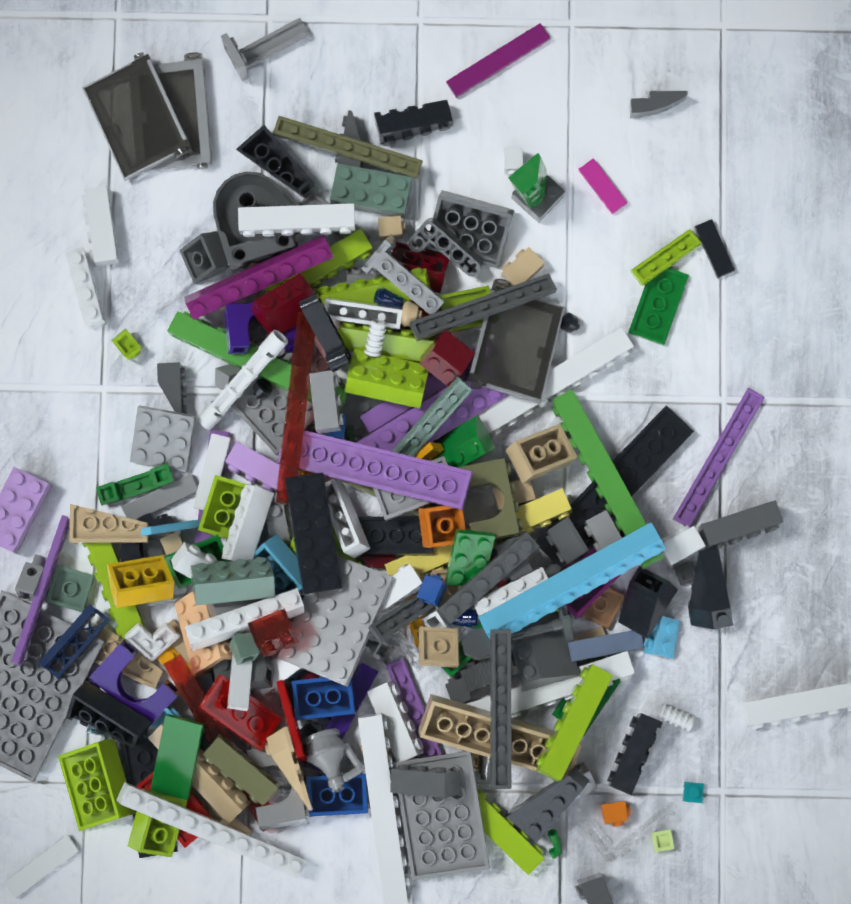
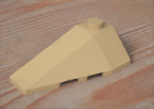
(283, 754)

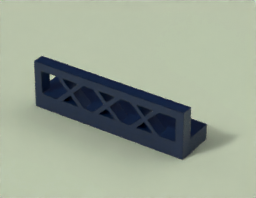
(71, 634)

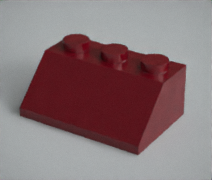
(434, 262)
(280, 305)

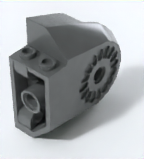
(253, 190)

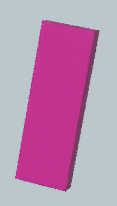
(602, 186)

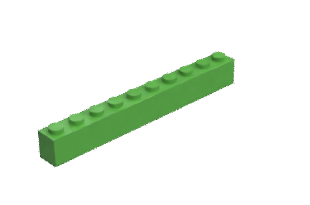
(214, 342)
(600, 466)

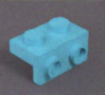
(663, 638)

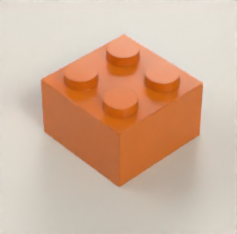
(439, 525)

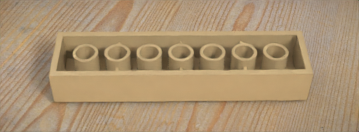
(469, 730)

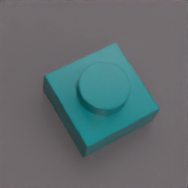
(693, 792)

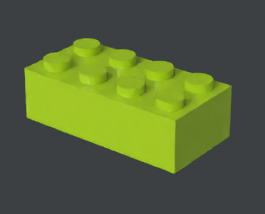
(386, 379)

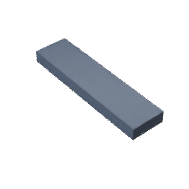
(605, 645)

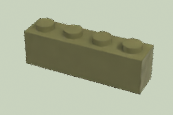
(241, 769)

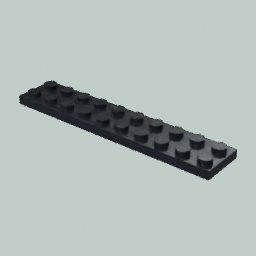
(635, 466)

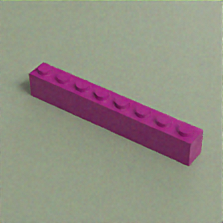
(258, 277)

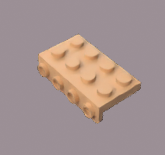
(206, 657)

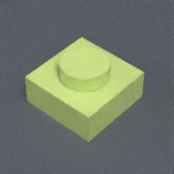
(662, 840)

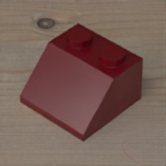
(447, 357)

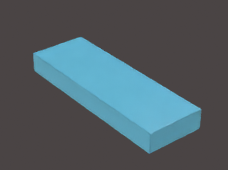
(170, 527)

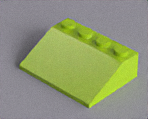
(94, 782)

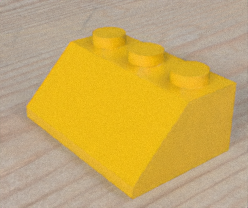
(140, 581)

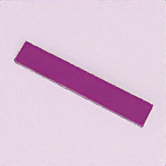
(498, 60)

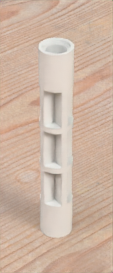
(234, 389)

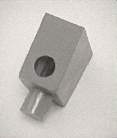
(27, 583)

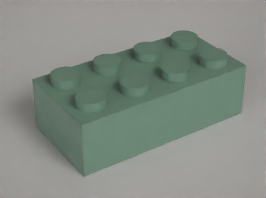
(371, 190)
(232, 581)

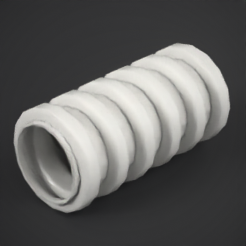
(375, 337)
(676, 717)

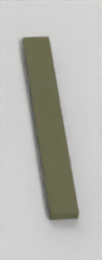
(347, 147)

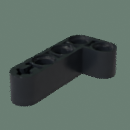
(326, 332)

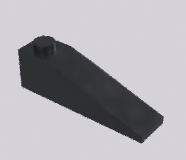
(709, 597)

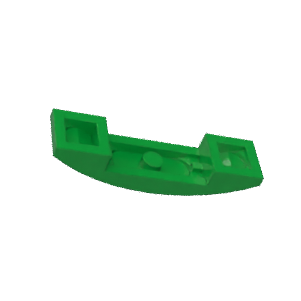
(135, 485)

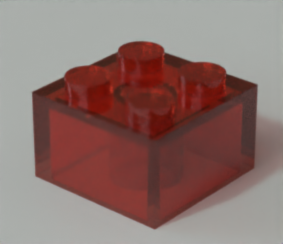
(273, 633)

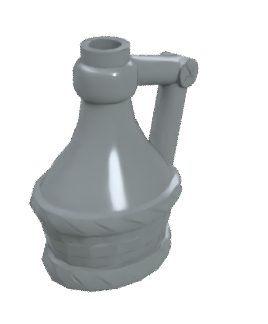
(326, 752)

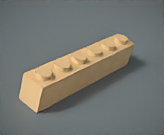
(212, 785)

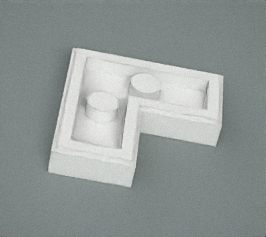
(152, 644)

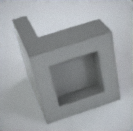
(225, 374)

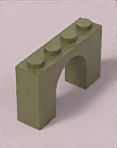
(495, 474)

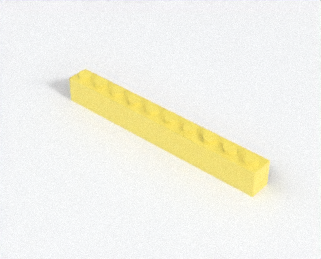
(532, 515)

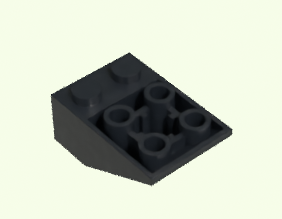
(645, 601)

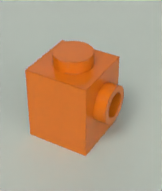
(615, 813)

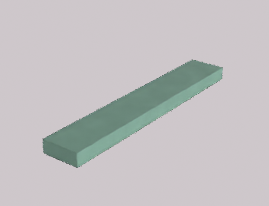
(433, 418)

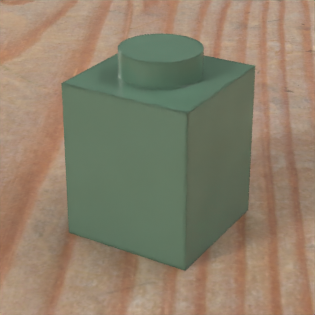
(244, 648)

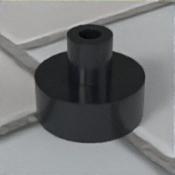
(569, 323)
(262, 389)

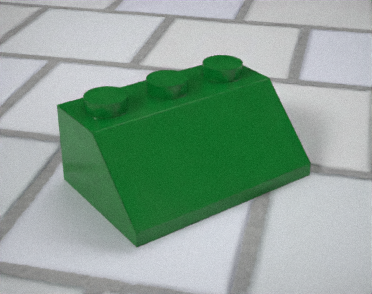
(530, 181)
(465, 443)
(210, 545)

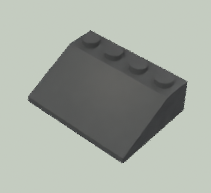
(476, 224)
(543, 657)

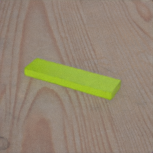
(665, 257)

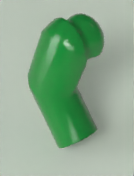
(556, 841)

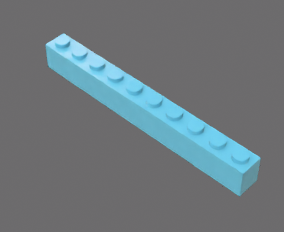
(574, 581)

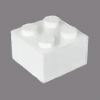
(682, 545)

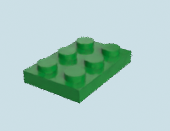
(468, 555)

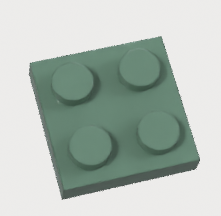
(70, 588)

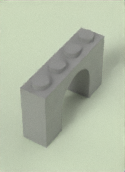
(286, 813)

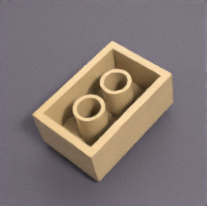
(541, 453)

